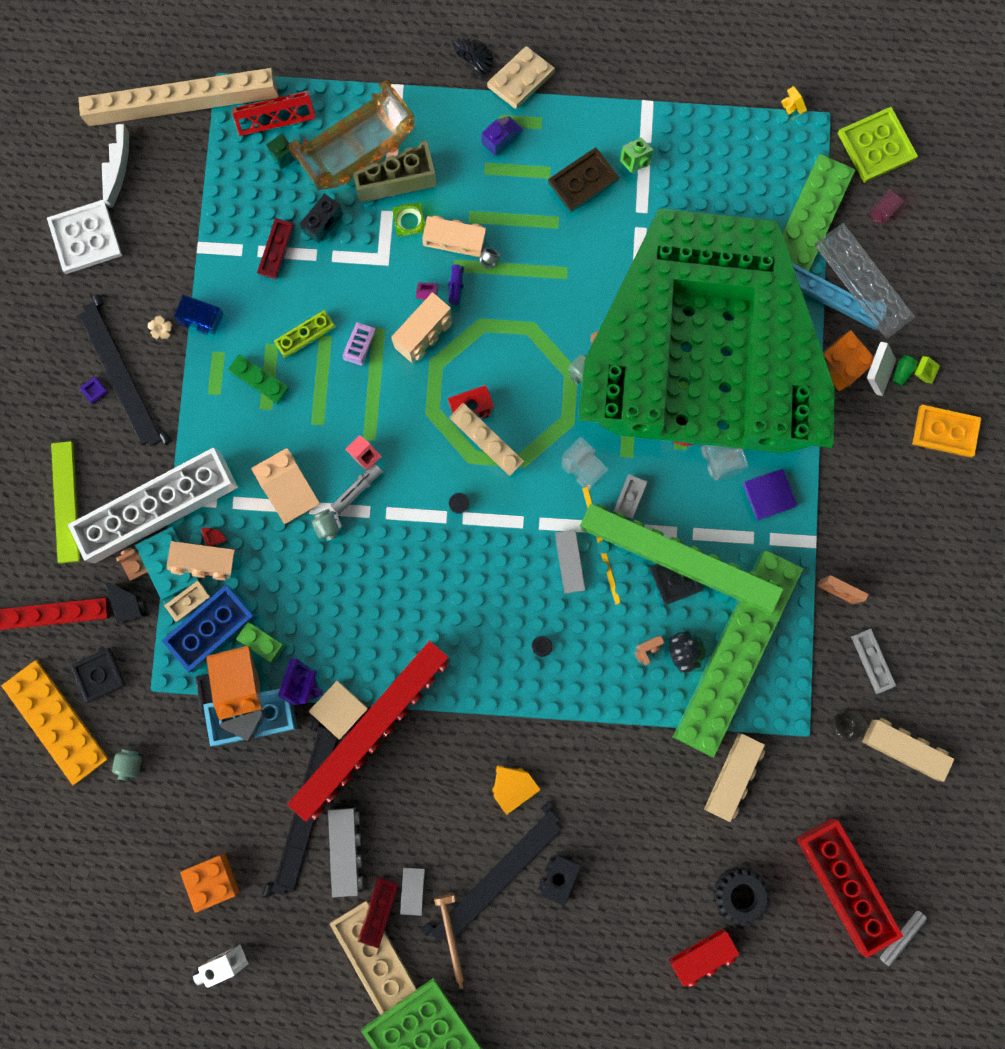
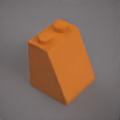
(234, 682)

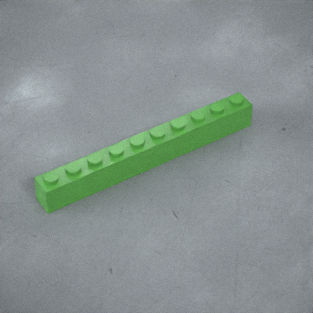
(682, 559)

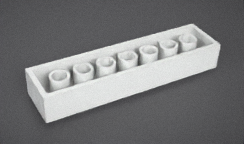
(152, 506)

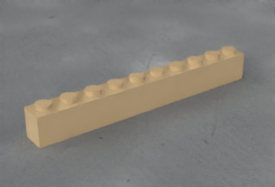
(178, 97)

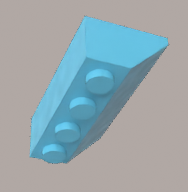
(279, 718)

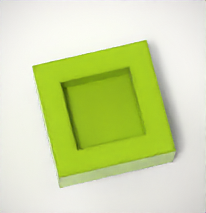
(927, 369)

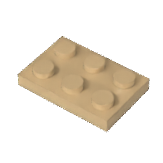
(521, 77)

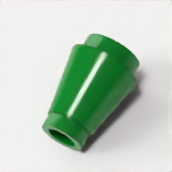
(904, 369)

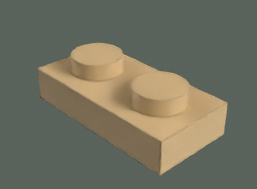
(187, 601)

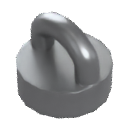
(489, 255)

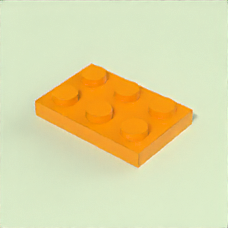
(946, 431)

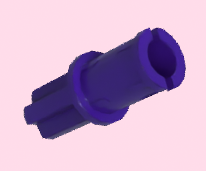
(455, 284)

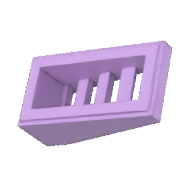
(347, 355)

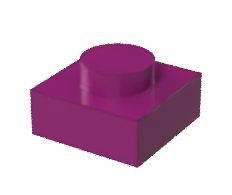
(425, 289)

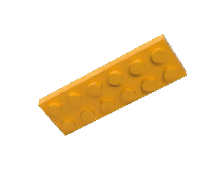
(55, 722)

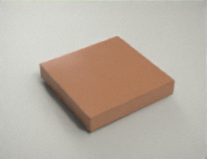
(842, 590)

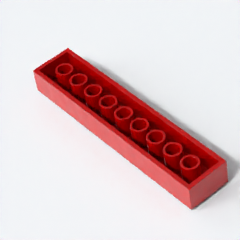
(368, 731)

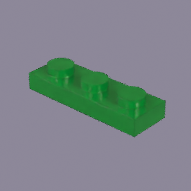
(258, 379)

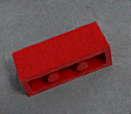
(704, 958)

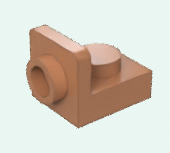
(132, 564)
(651, 646)

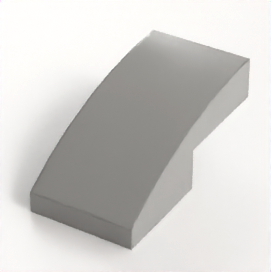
(412, 891)

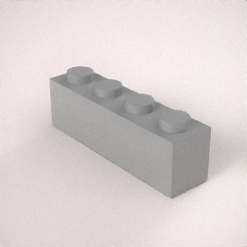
(344, 852)

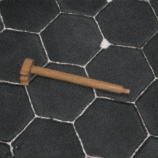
(443, 902)

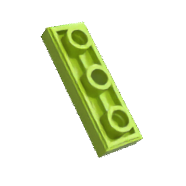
(315, 328)

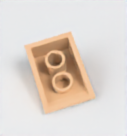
(285, 486)

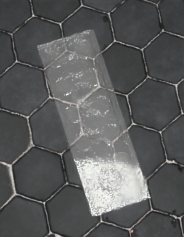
(864, 280)

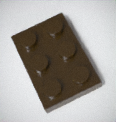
(583, 179)

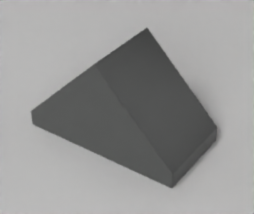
(246, 725)

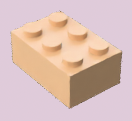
(422, 328)

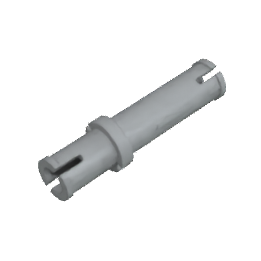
(357, 488)

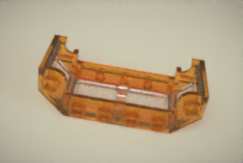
(356, 140)

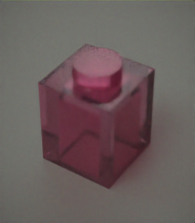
(886, 207)

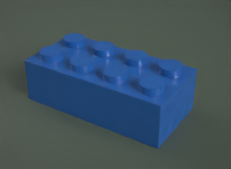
(209, 629)

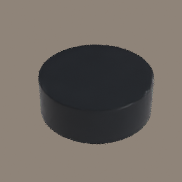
(459, 503)
(541, 646)

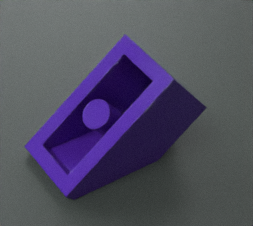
(500, 134)

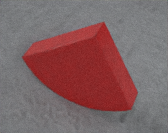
(213, 537)

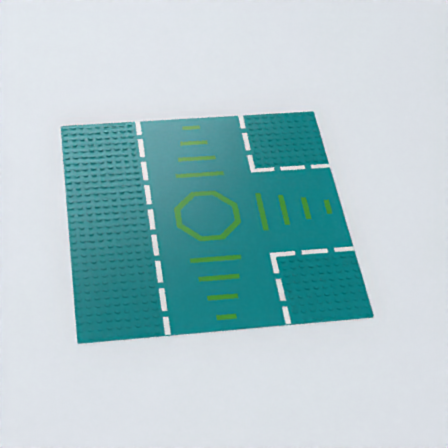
(490, 575)

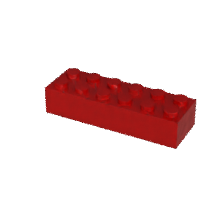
(849, 887)

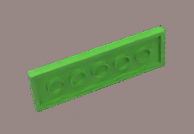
(815, 209)

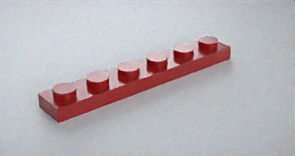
(54, 614)

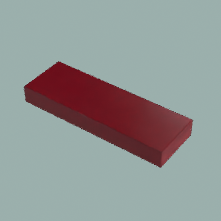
(276, 248)
(378, 913)

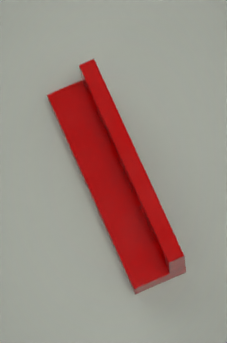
(272, 105)

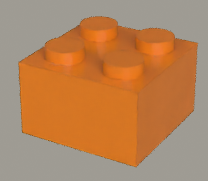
(847, 360)
(210, 882)

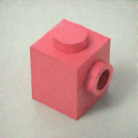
(363, 452)

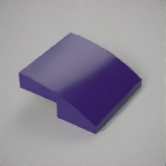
(770, 494)

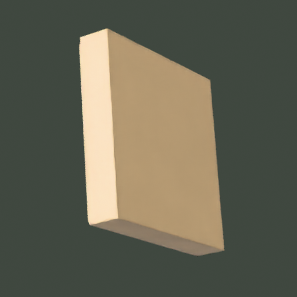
(338, 709)

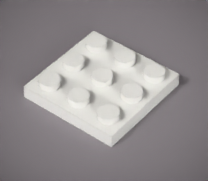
(84, 236)

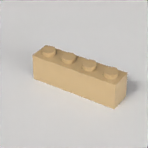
(486, 439)
(908, 750)
(734, 777)

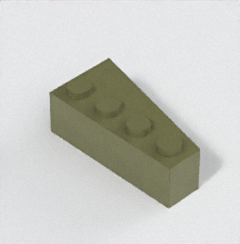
(397, 175)

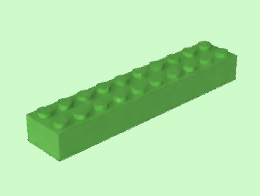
(734, 661)

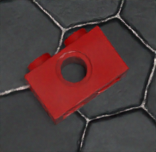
(479, 396)

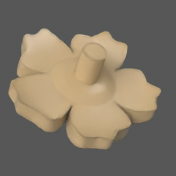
(159, 328)

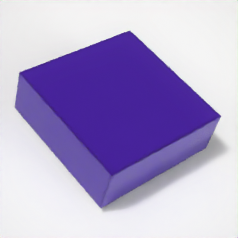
(93, 390)

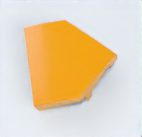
(513, 787)

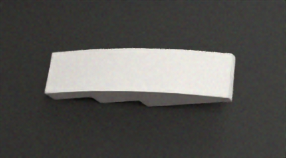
(114, 171)

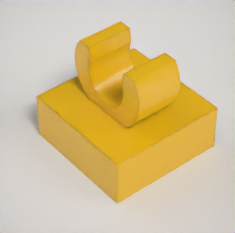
(794, 102)

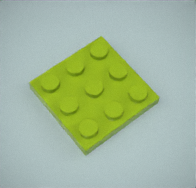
(877, 144)

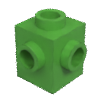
(636, 155)

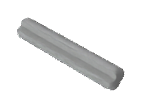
(908, 932)

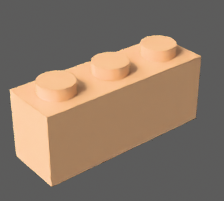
(454, 236)
(200, 560)

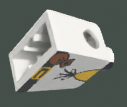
(221, 967)

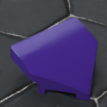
(299, 684)

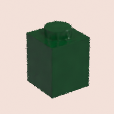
(280, 151)

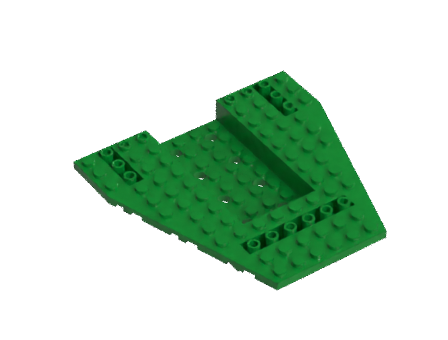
(776, 368)

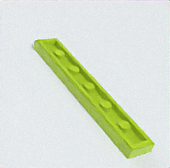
(65, 500)

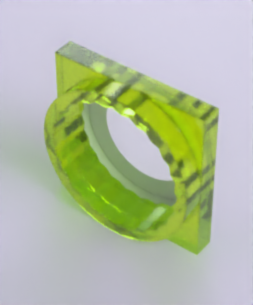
(399, 211)

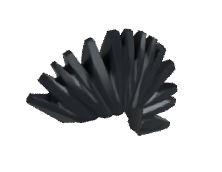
(476, 55)

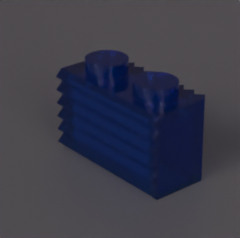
(198, 315)

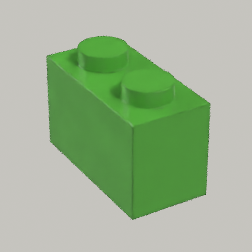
(261, 642)

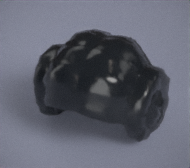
(686, 651)

